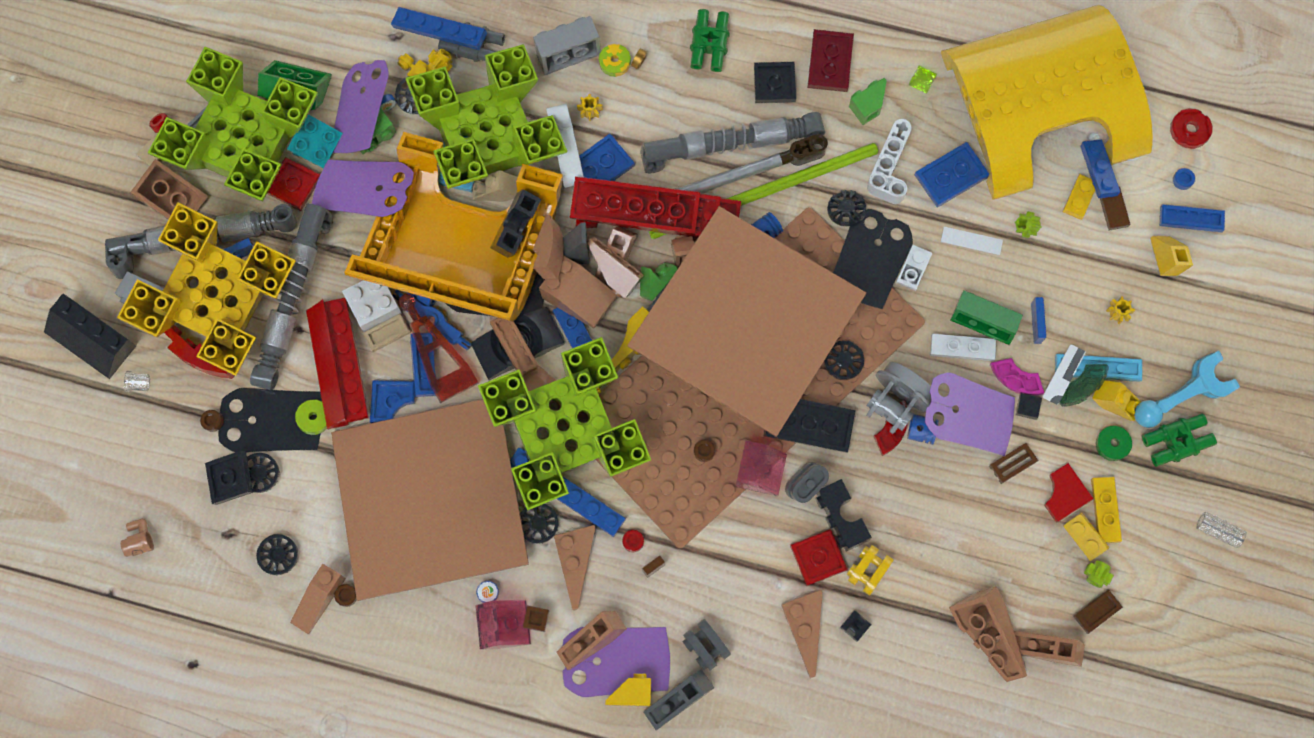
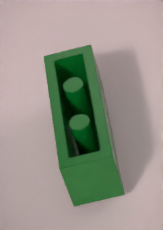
(986, 317)

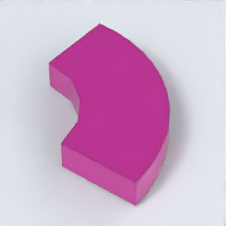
(1016, 379)

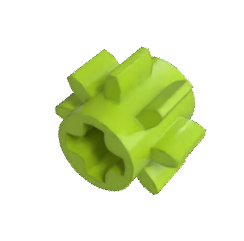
(1028, 224)
(1098, 574)

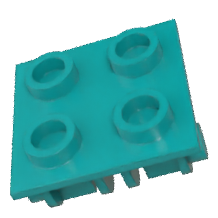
(315, 141)

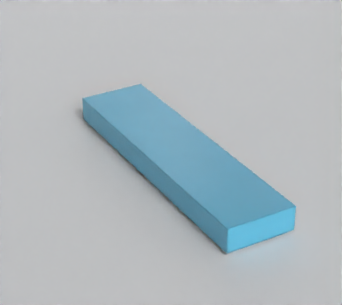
(1119, 368)

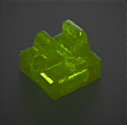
(922, 79)

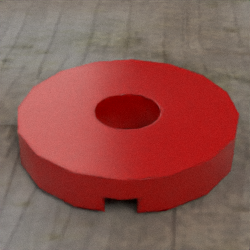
(1189, 139)

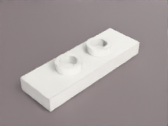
(963, 347)

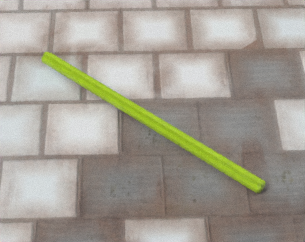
(799, 177)

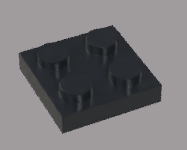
(774, 82)
(228, 477)

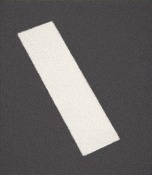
(971, 240)

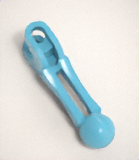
(1202, 381)

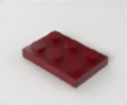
(830, 60)

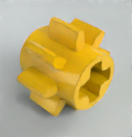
(440, 59)
(589, 102)
(1124, 305)

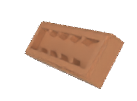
(514, 345)

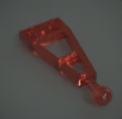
(451, 384)

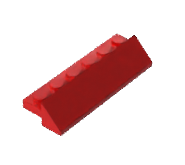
(337, 363)

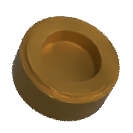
(639, 58)

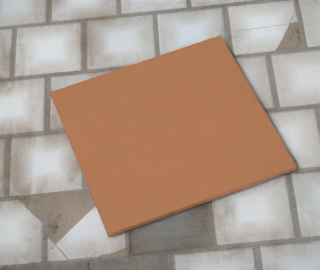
(747, 321)
(428, 500)

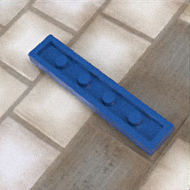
(439, 28)

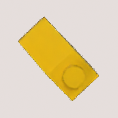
(632, 692)

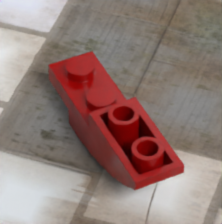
(187, 352)

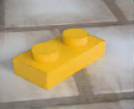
(1079, 197)
(1086, 536)

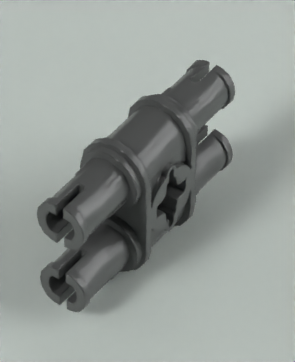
(473, 54)

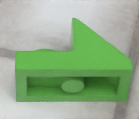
(652, 282)

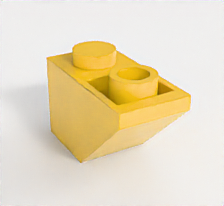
(1171, 255)
(1117, 399)

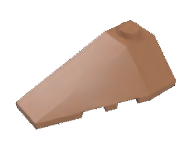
(989, 625)

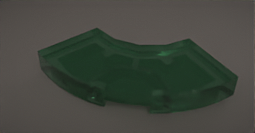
(1085, 384)

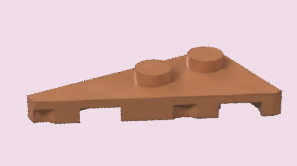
(574, 552)
(804, 621)

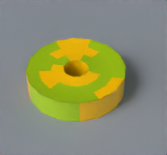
(614, 68)

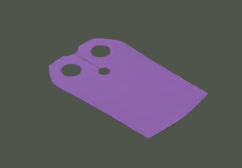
(358, 111)
(353, 184)
(982, 417)
(629, 654)

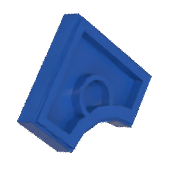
(389, 398)

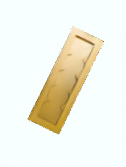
(1106, 509)

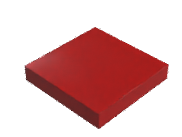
(293, 184)
(818, 557)

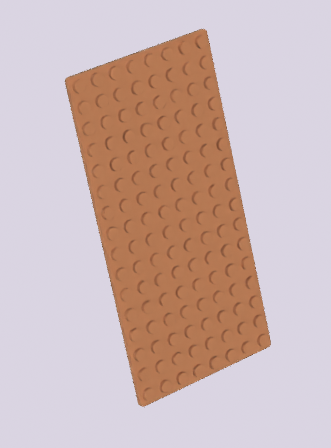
(673, 415)

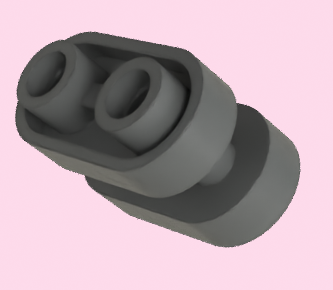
(807, 482)
(705, 658)

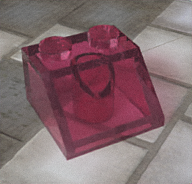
(761, 468)
(502, 624)

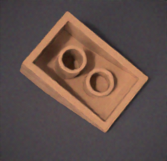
(163, 188)
(578, 293)

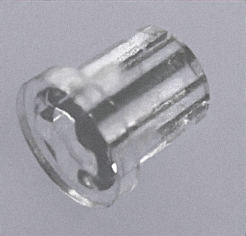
(136, 382)

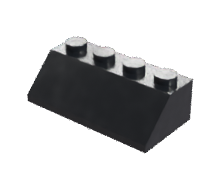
(87, 336)

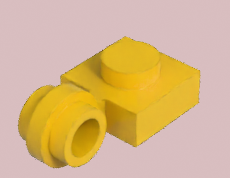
(406, 61)

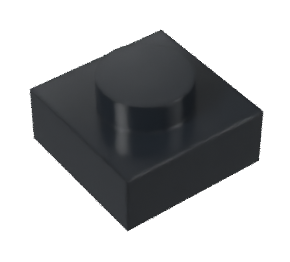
(1028, 406)

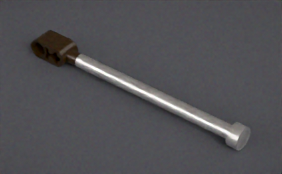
(808, 155)

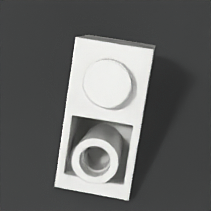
(914, 267)

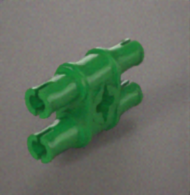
(700, 43)
(1179, 450)

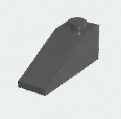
(576, 245)
(678, 699)

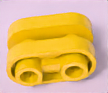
(869, 556)

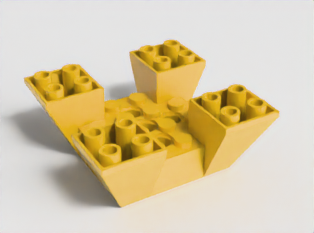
(223, 326)

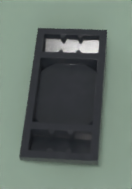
(537, 331)

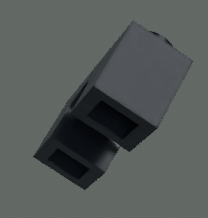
(510, 232)
(849, 533)

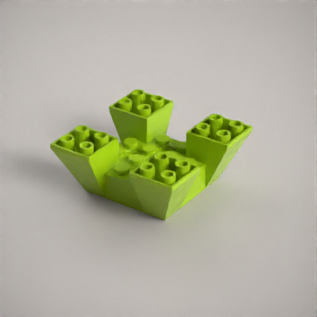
(455, 116)
(274, 123)
(585, 370)

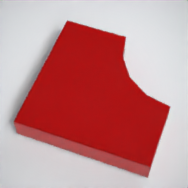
(1067, 494)

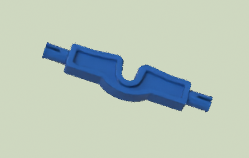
(450, 332)

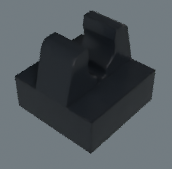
(855, 626)

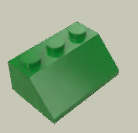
(309, 78)

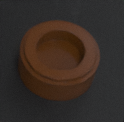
(211, 420)
(704, 450)
(345, 595)

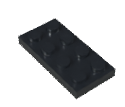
(818, 426)

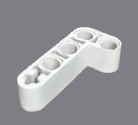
(890, 158)
(569, 162)

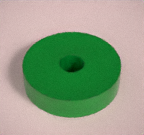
(1123, 440)

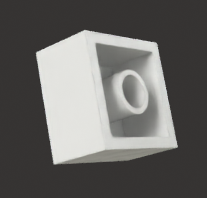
(371, 304)

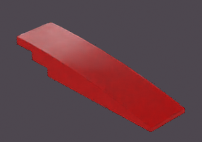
(646, 206)

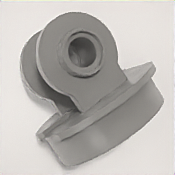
(906, 386)

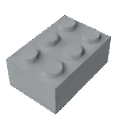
(567, 45)

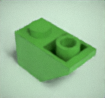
(868, 103)
(383, 131)

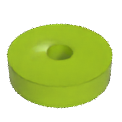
(303, 414)

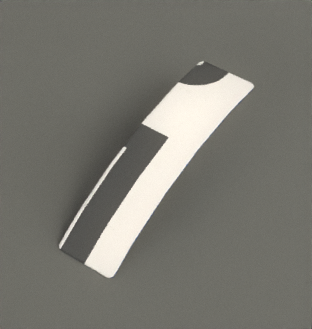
(1064, 374)

